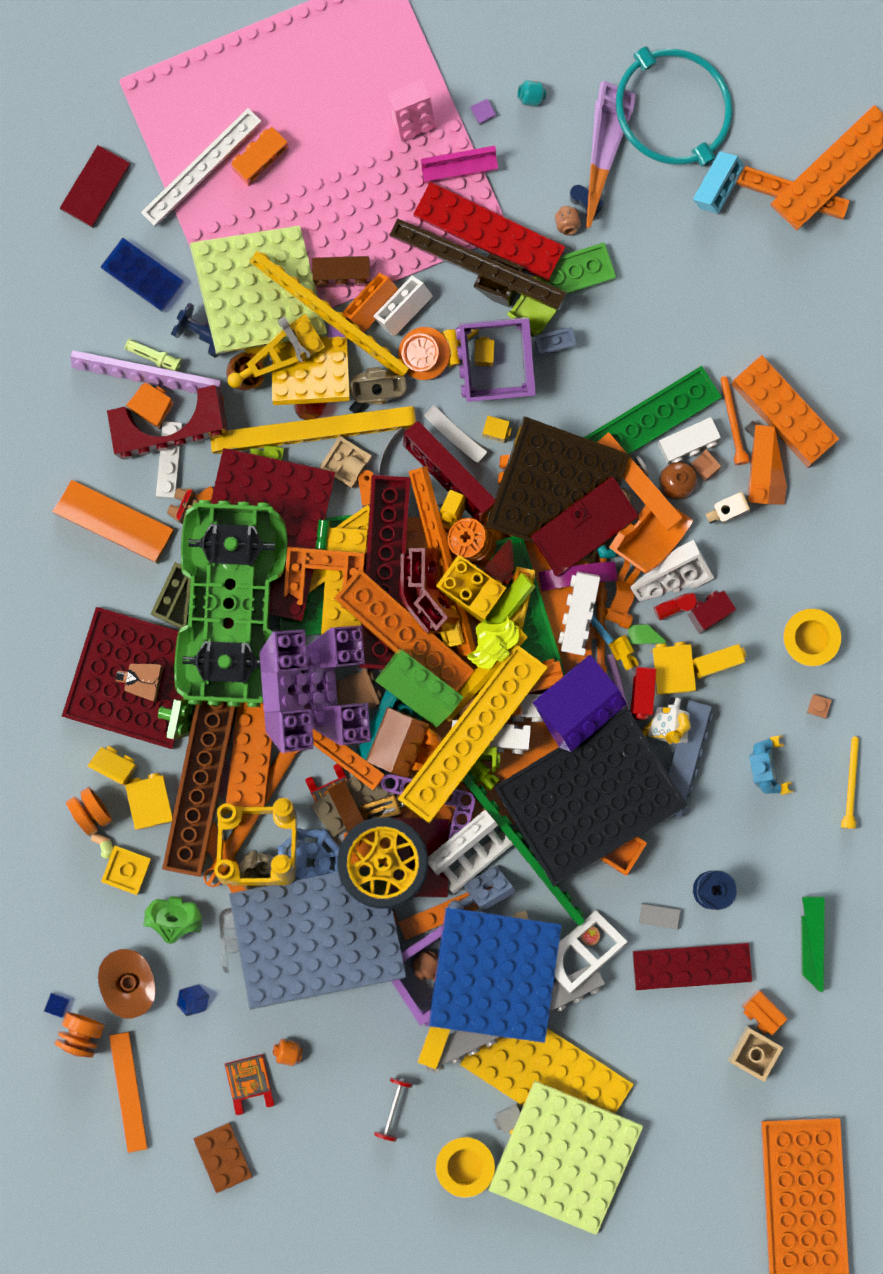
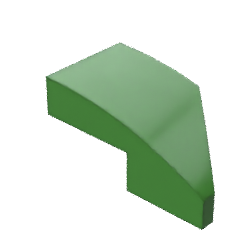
(644, 635)

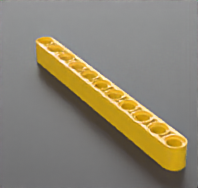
(315, 429)

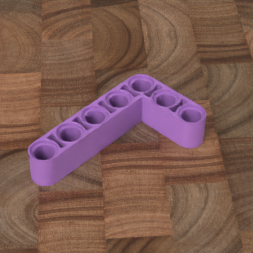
(455, 802)

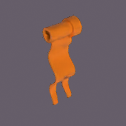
(623, 599)

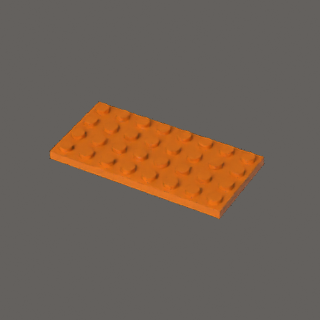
(804, 1196)

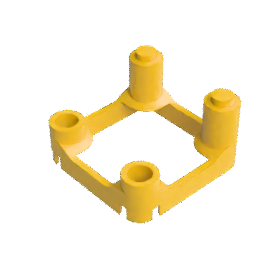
(283, 868)

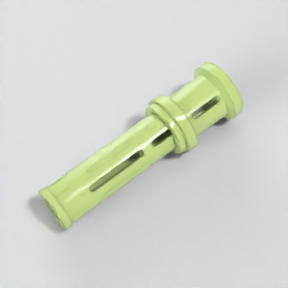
(161, 359)

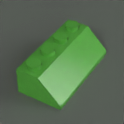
(418, 688)

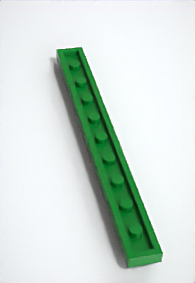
(516, 839)

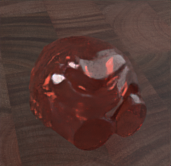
(309, 410)

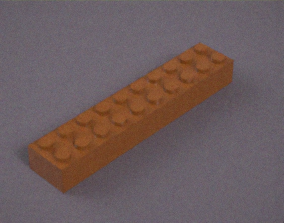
(199, 789)

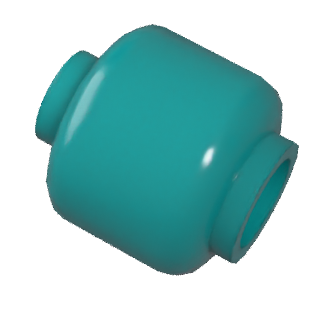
(531, 93)

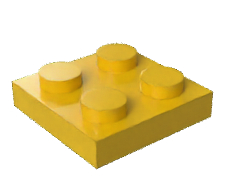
(126, 870)

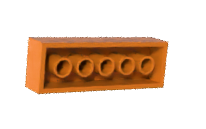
(785, 410)

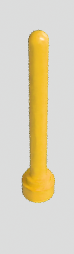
(849, 821)

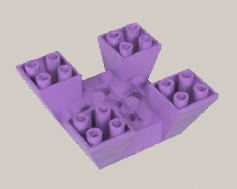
(303, 691)

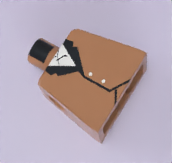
(142, 680)

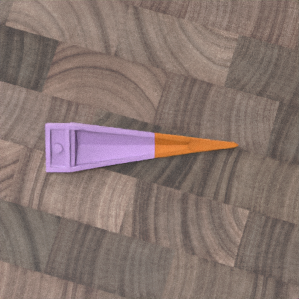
(606, 140)

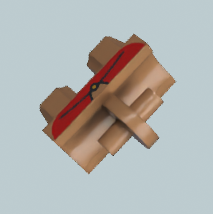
(187, 497)

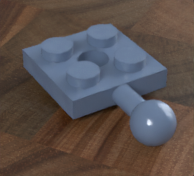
(485, 898)

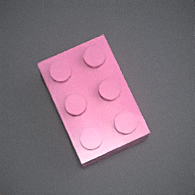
(411, 110)

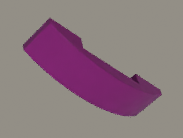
(605, 570)

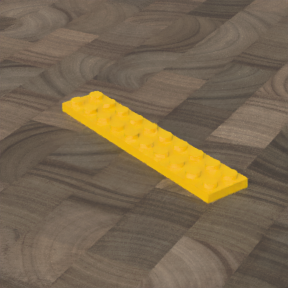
(472, 733)

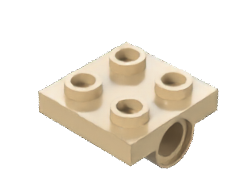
(346, 461)

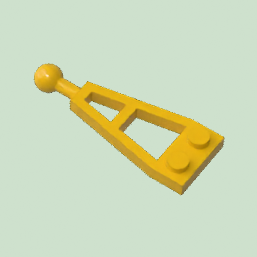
(306, 337)

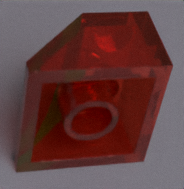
(502, 565)

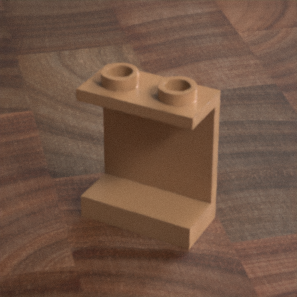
(358, 689)

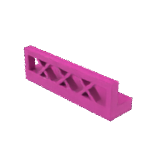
(459, 164)

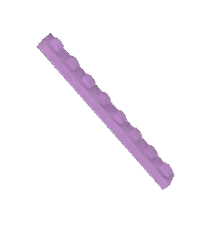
(140, 372)

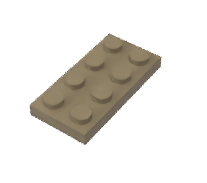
(361, 794)

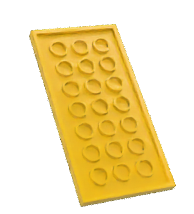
(515, 1064)

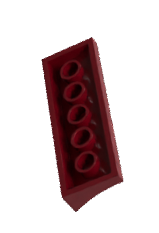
(448, 470)

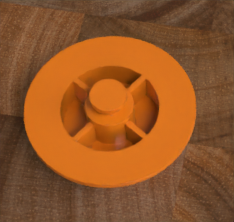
(424, 353)

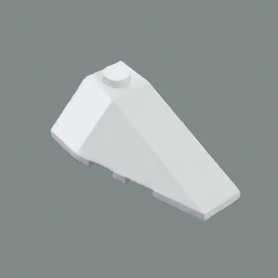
(678, 570)

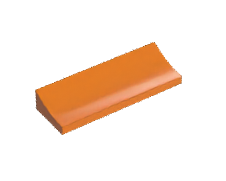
(113, 521)

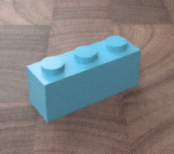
(718, 182)

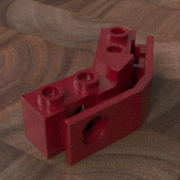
(430, 608)

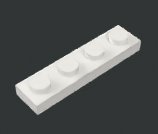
(168, 464)

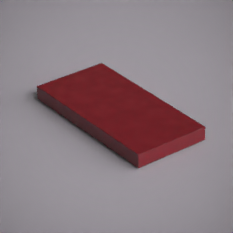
(95, 186)

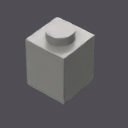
(507, 1118)

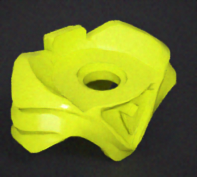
(494, 643)

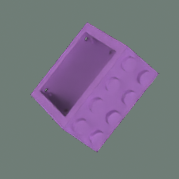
(472, 394)
(421, 1016)

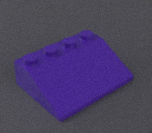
(579, 704)

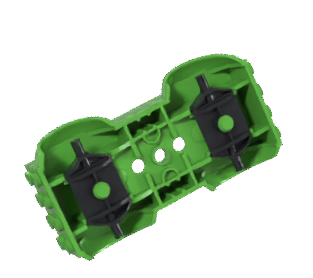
(216, 546)

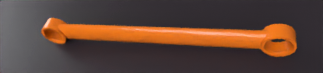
(240, 832)

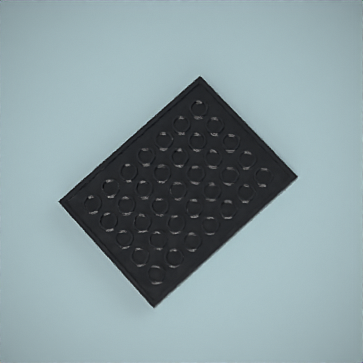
(590, 799)

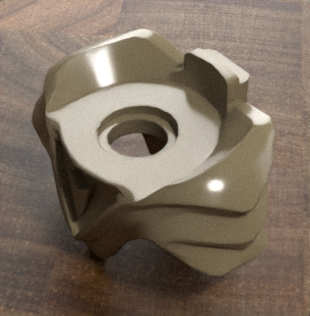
(391, 384)

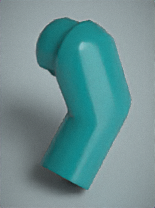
(605, 553)

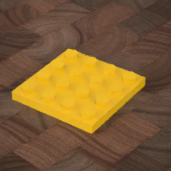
(316, 379)

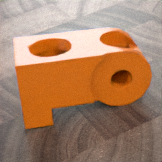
(365, 485)

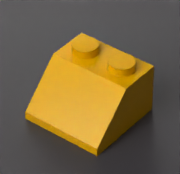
(112, 765)

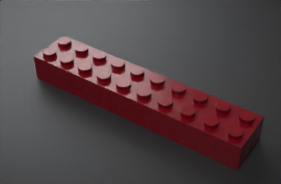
(383, 555)

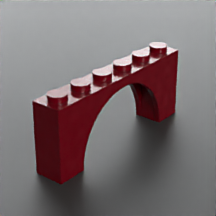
(206, 422)

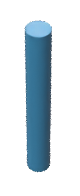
(601, 630)

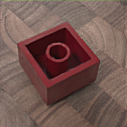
(712, 611)

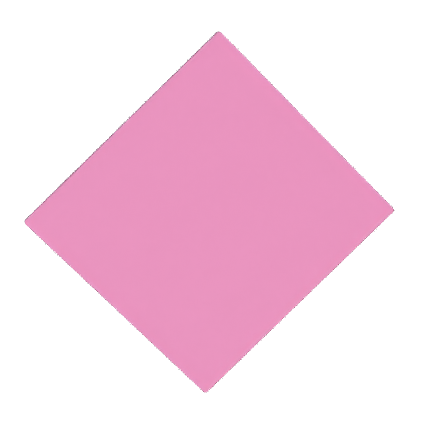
(323, 87)

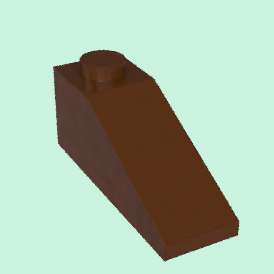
(345, 805)

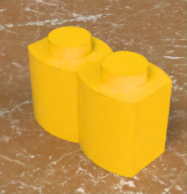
(452, 509)

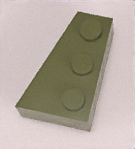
(174, 599)

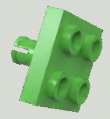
(179, 717)

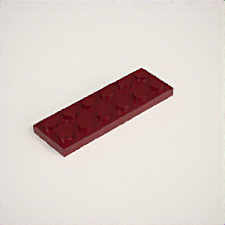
(692, 966)

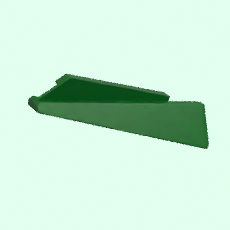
(813, 941)

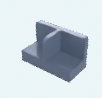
(555, 341)

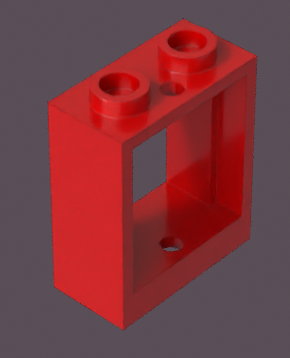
(643, 693)

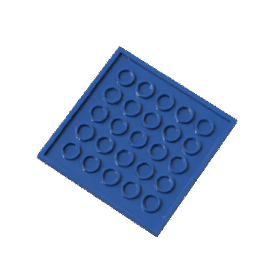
(494, 975)

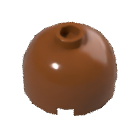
(239, 364)
(678, 480)

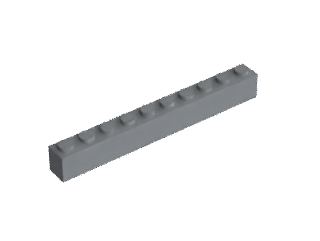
(468, 1042)

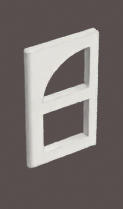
(572, 940)

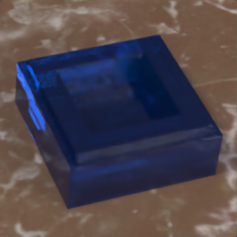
(56, 1005)

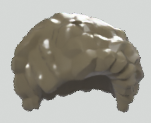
(255, 866)

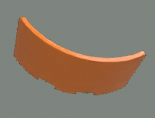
(648, 540)

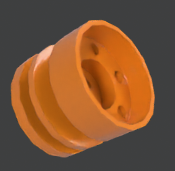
(480, 541)
(79, 1035)

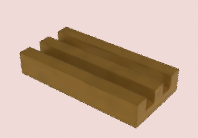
(395, 804)

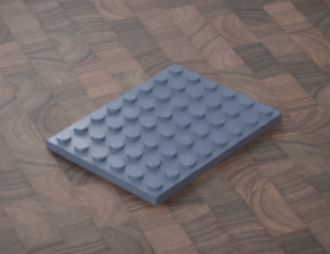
(313, 940)

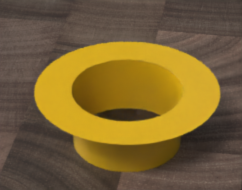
(812, 637)
(465, 1167)

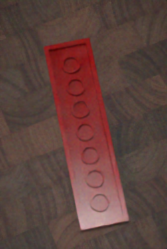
(488, 231)

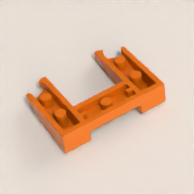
(301, 558)

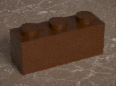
(341, 271)

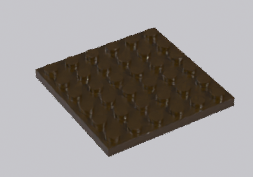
(547, 476)

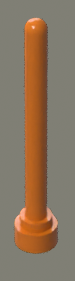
(740, 456)

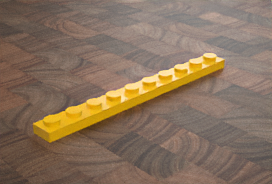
(324, 310)

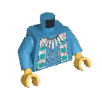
(764, 769)

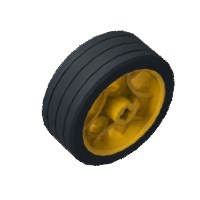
(384, 828)

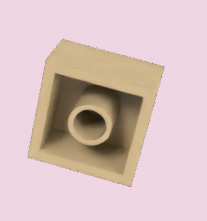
(755, 1054)

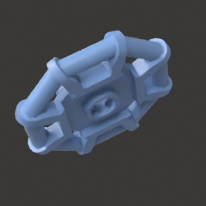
(310, 851)

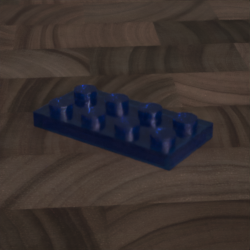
(142, 274)

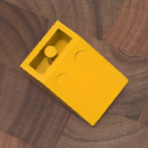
(471, 588)

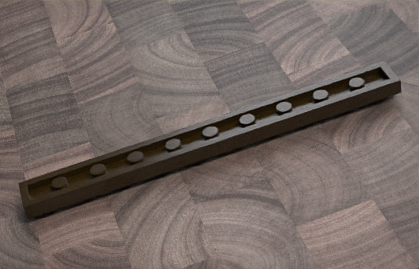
(478, 264)

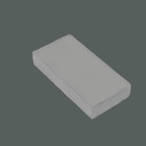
(659, 916)

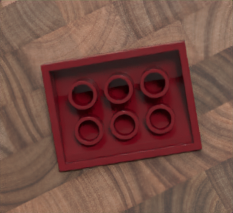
(434, 836)

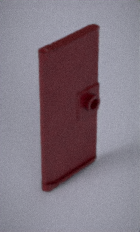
(584, 526)

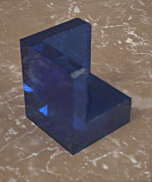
(192, 1000)

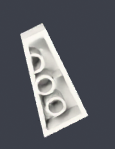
(579, 613)
(510, 738)

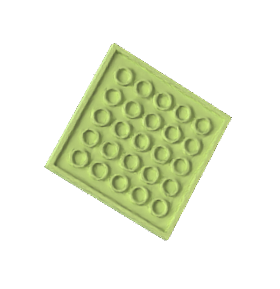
(240, 298)
(565, 1157)

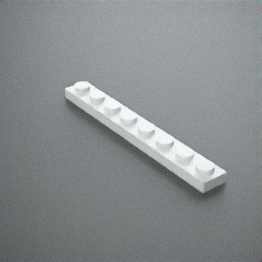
(201, 167)

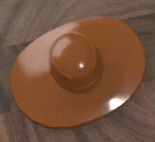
(126, 983)

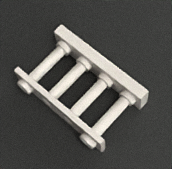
(462, 842)

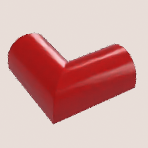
(674, 606)

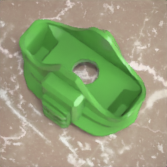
(173, 918)

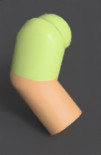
(105, 844)

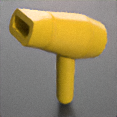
(450, 336)

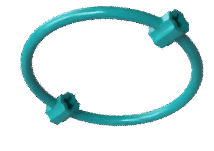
(645, 60)

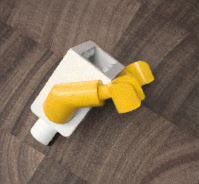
(669, 723)

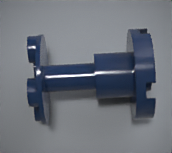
(186, 321)
(714, 890)

